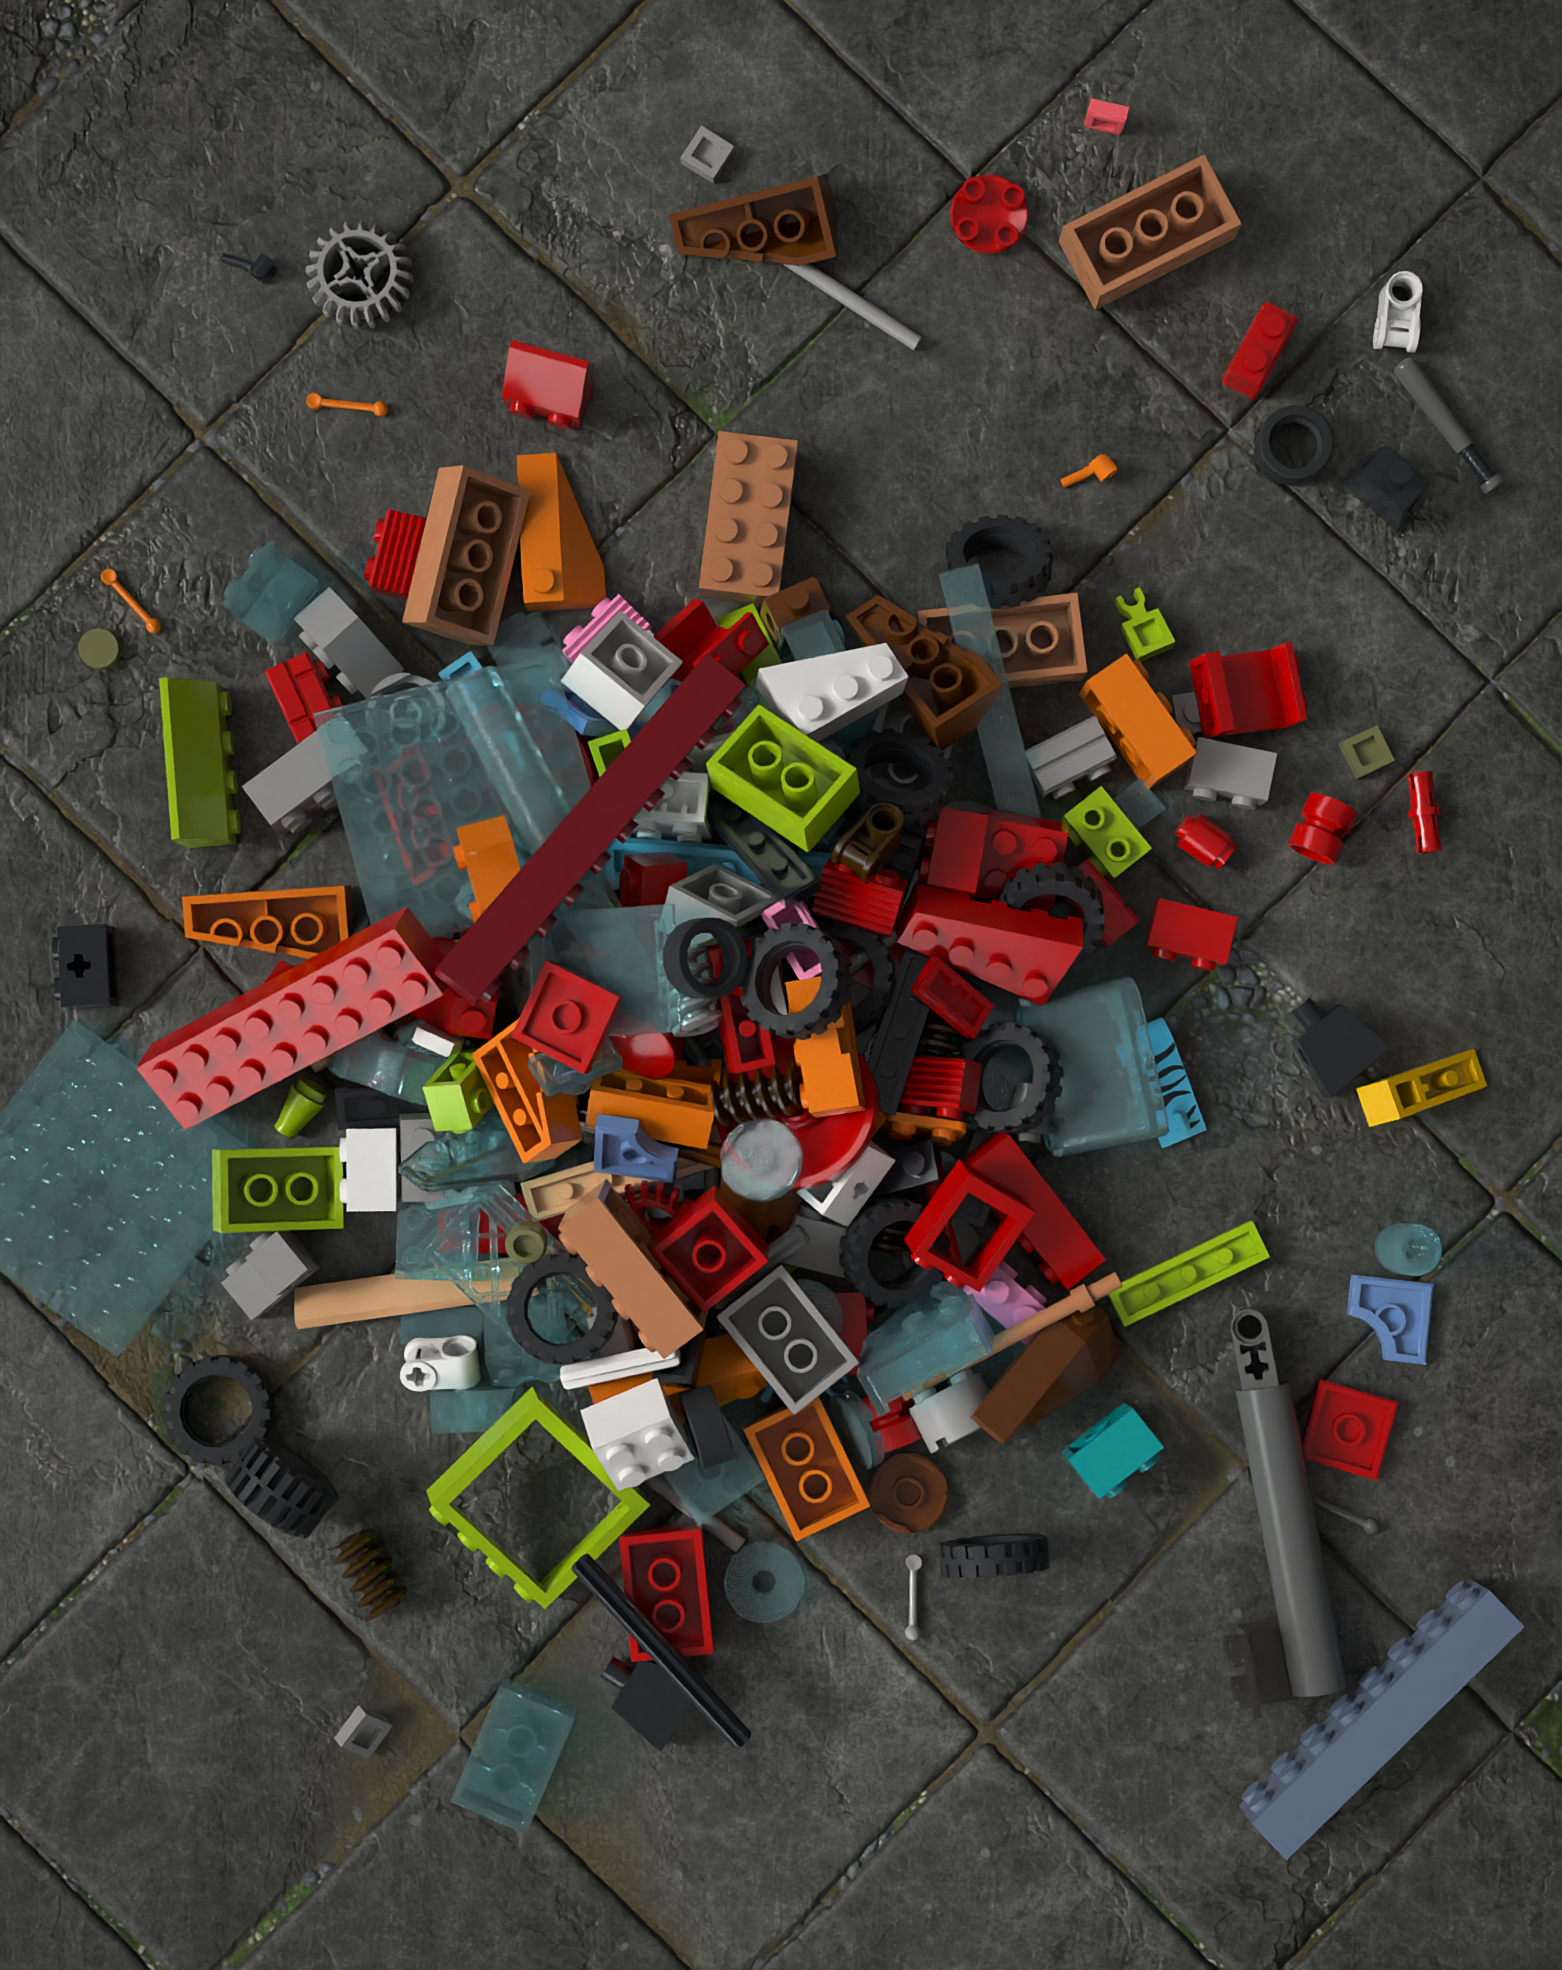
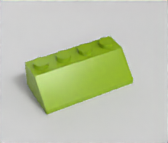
(199, 762)

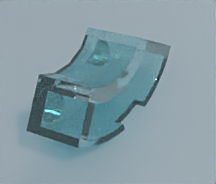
(387, 1066)

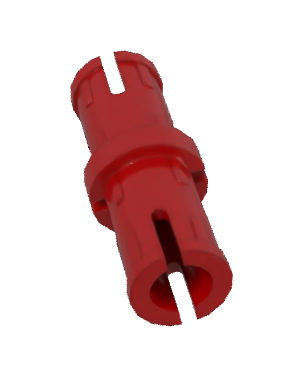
(1424, 812)

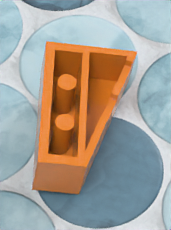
(536, 1123)

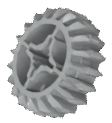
(372, 266)

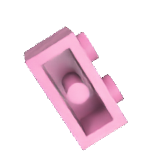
(1008, 1300)

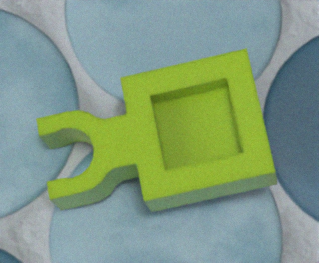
(1145, 631)

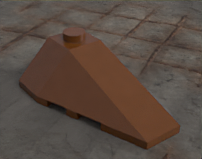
(774, 225)

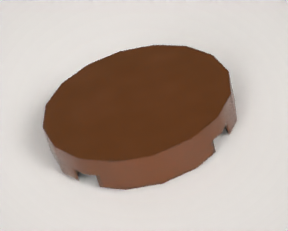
(908, 1492)

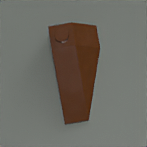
(945, 685)
(1049, 1373)

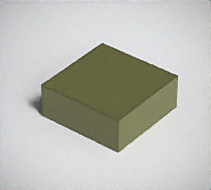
(1366, 752)

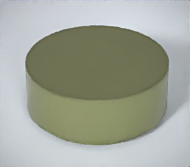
(99, 648)
(526, 1242)

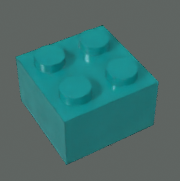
(1113, 1451)

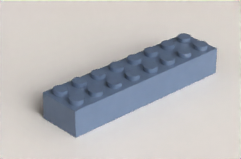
(1379, 1716)

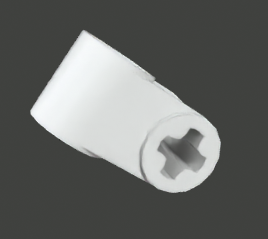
(1399, 320)
(444, 1361)

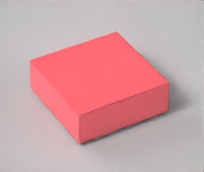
(1106, 116)

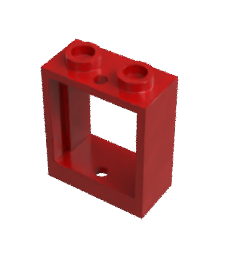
(958, 1183)

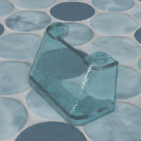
(1107, 1062)

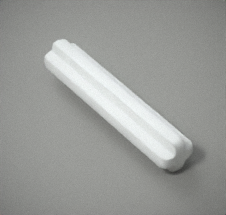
(615, 1367)

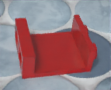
(695, 633)
(1248, 691)

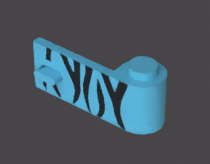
(1179, 1101)

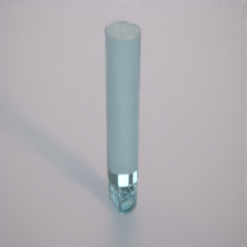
(519, 771)

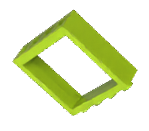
(485, 1451)

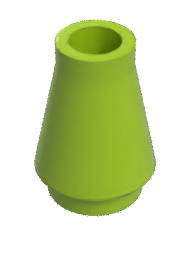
(301, 1105)

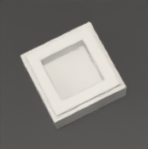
(438, 1040)

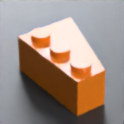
(827, 1060)
(668, 1108)

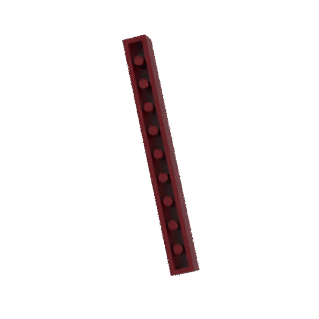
(589, 830)

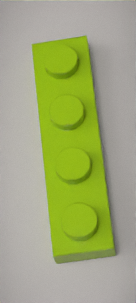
(1188, 1273)

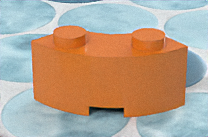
(490, 860)

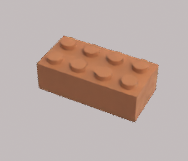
(1149, 232)
(748, 517)
(466, 556)
(1037, 640)
(620, 1259)

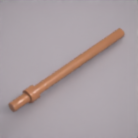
(1081, 1299)

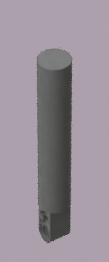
(1287, 1515)

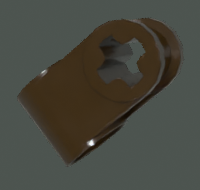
(866, 846)

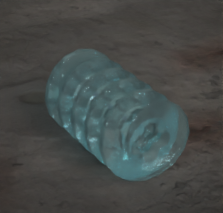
(1393, 1244)

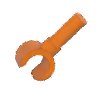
(1101, 466)

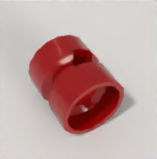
(1323, 826)
(895, 1426)

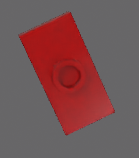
(952, 997)

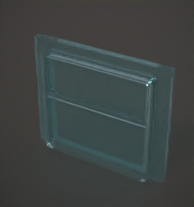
(621, 953)

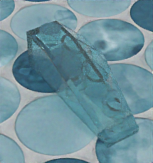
(470, 1158)

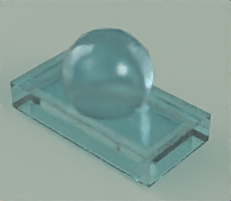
(558, 1077)

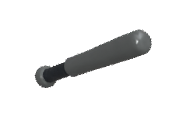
(1440, 414)

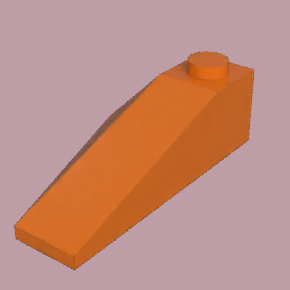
(556, 547)

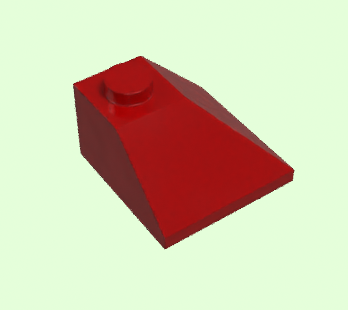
(453, 1013)

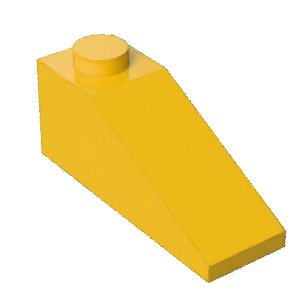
(1421, 1088)

